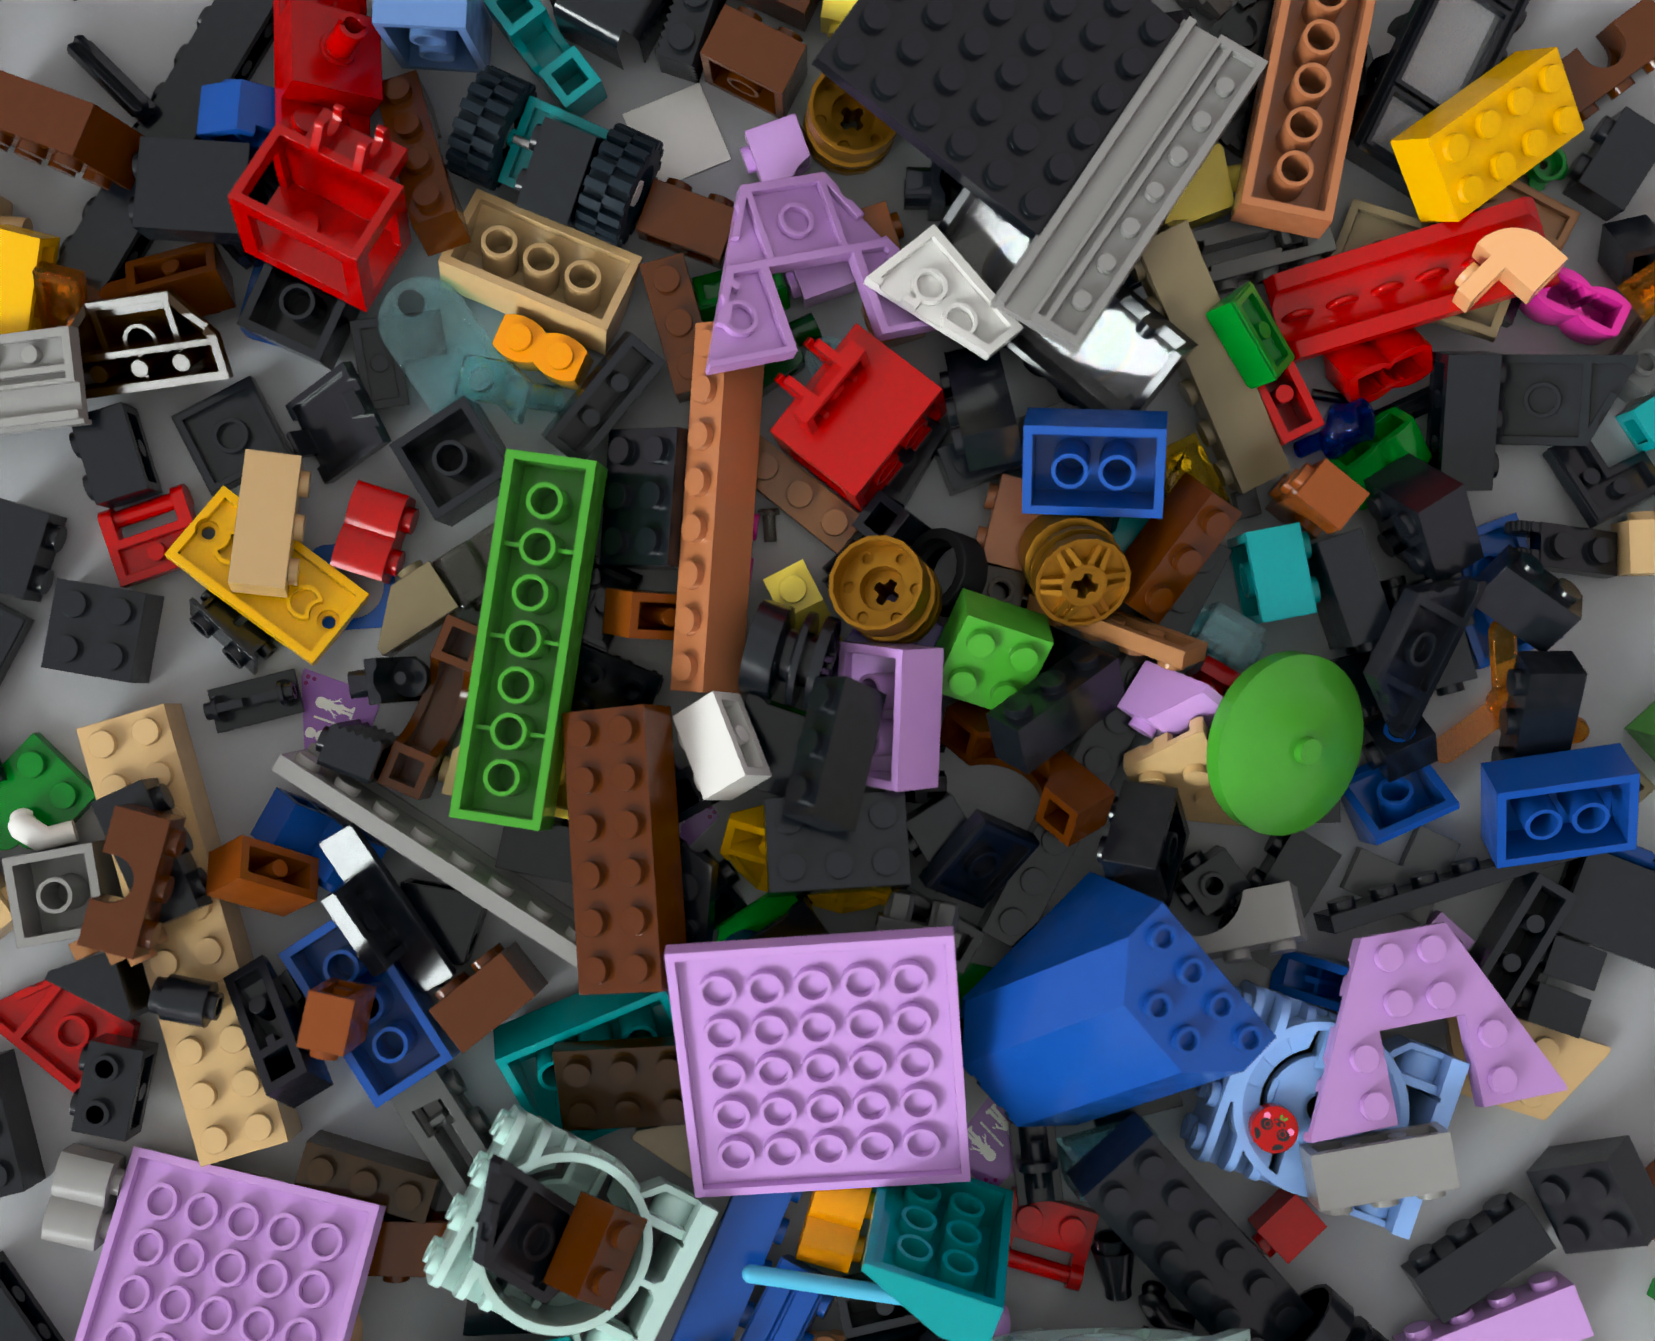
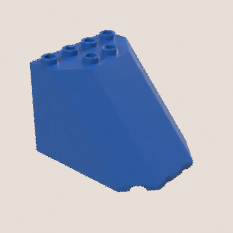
(1103, 1012)

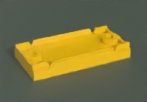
(290, 620)

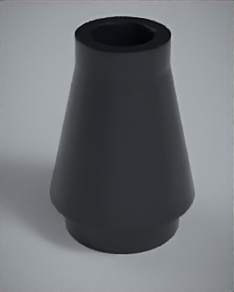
(1114, 1264)

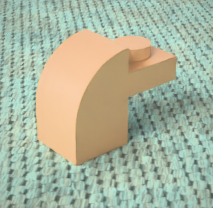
(1516, 259)

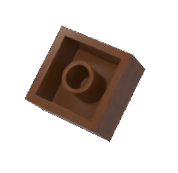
(755, 60)
(480, 1003)

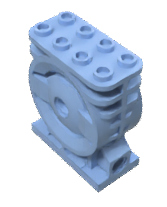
(1221, 1116)

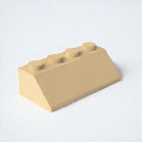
(542, 271)

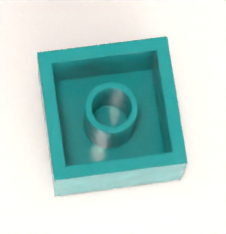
(1274, 573)

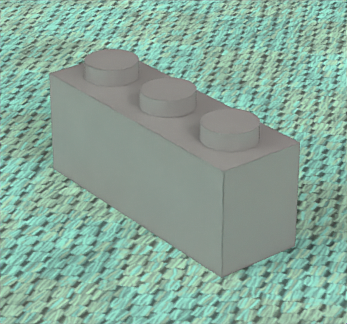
(1379, 1168)

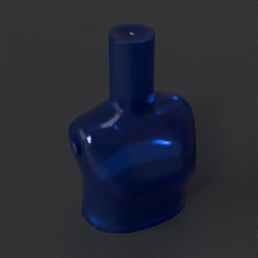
(1343, 429)

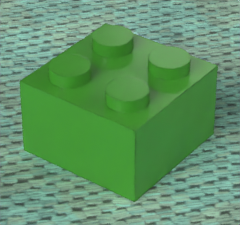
(991, 649)

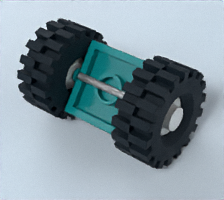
(493, 147)

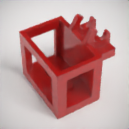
(336, 207)
(856, 415)

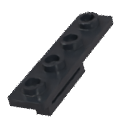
(378, 914)

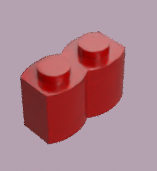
(1379, 365)
(375, 532)

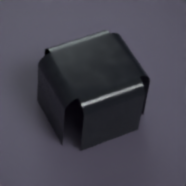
(599, 23)

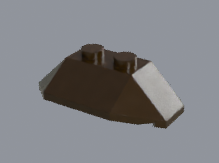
(147, 344)

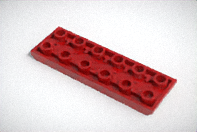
(1388, 283)

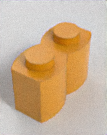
(534, 350)
(833, 1228)

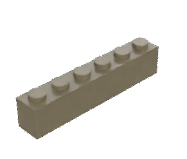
(1228, 411)

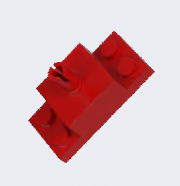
(325, 57)

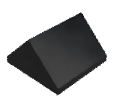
(113, 988)

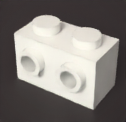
(721, 746)

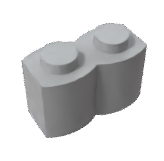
(83, 1196)

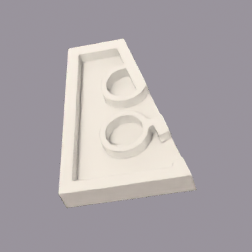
(944, 292)

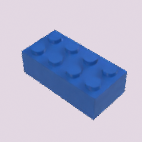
(402, 1035)

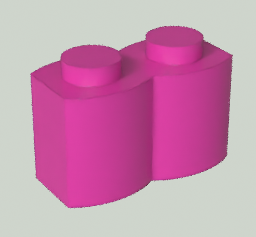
(1579, 311)

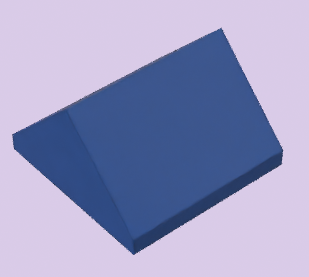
(1390, 809)

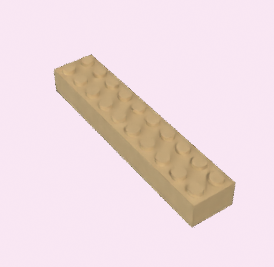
(213, 1063)

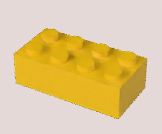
(1487, 135)

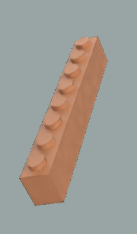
(716, 524)

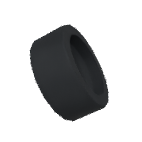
(970, 557)

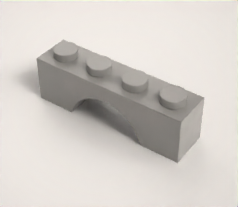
(1265, 919)

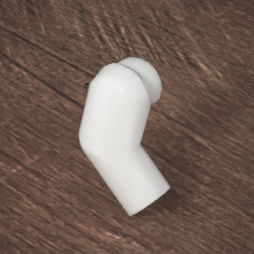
(37, 835)

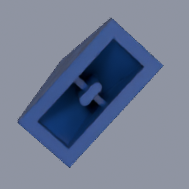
(1310, 978)

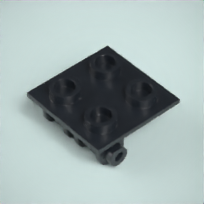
(612, 682)

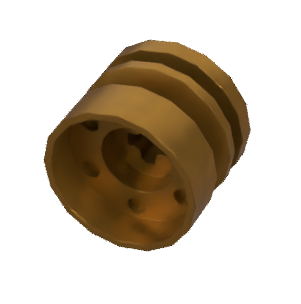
(839, 149)
(1074, 568)
(869, 574)

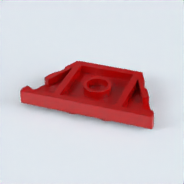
(56, 1026)

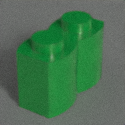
(1394, 437)

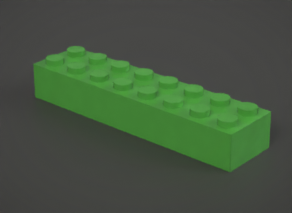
(528, 640)

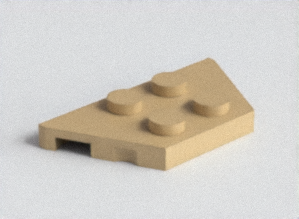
(1180, 765)
(1568, 1055)

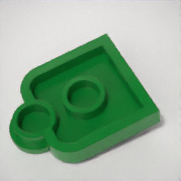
(44, 783)

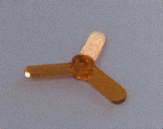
(1486, 718)

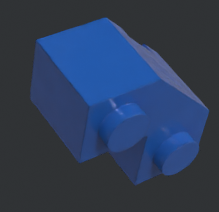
(236, 112)
(301, 826)

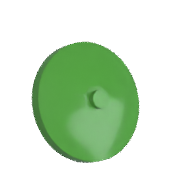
(1285, 743)

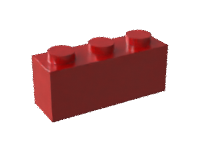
(1290, 405)

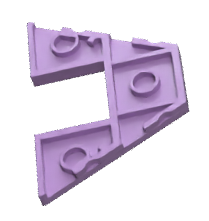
(785, 229)
(1407, 981)

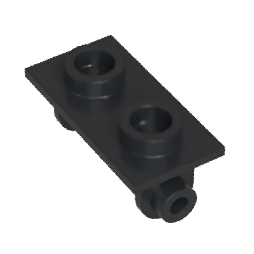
(240, 644)
(254, 701)

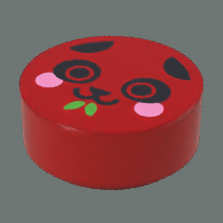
(1273, 1128)

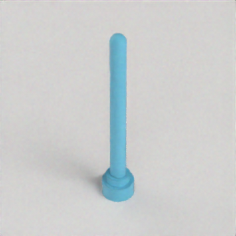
(816, 1283)

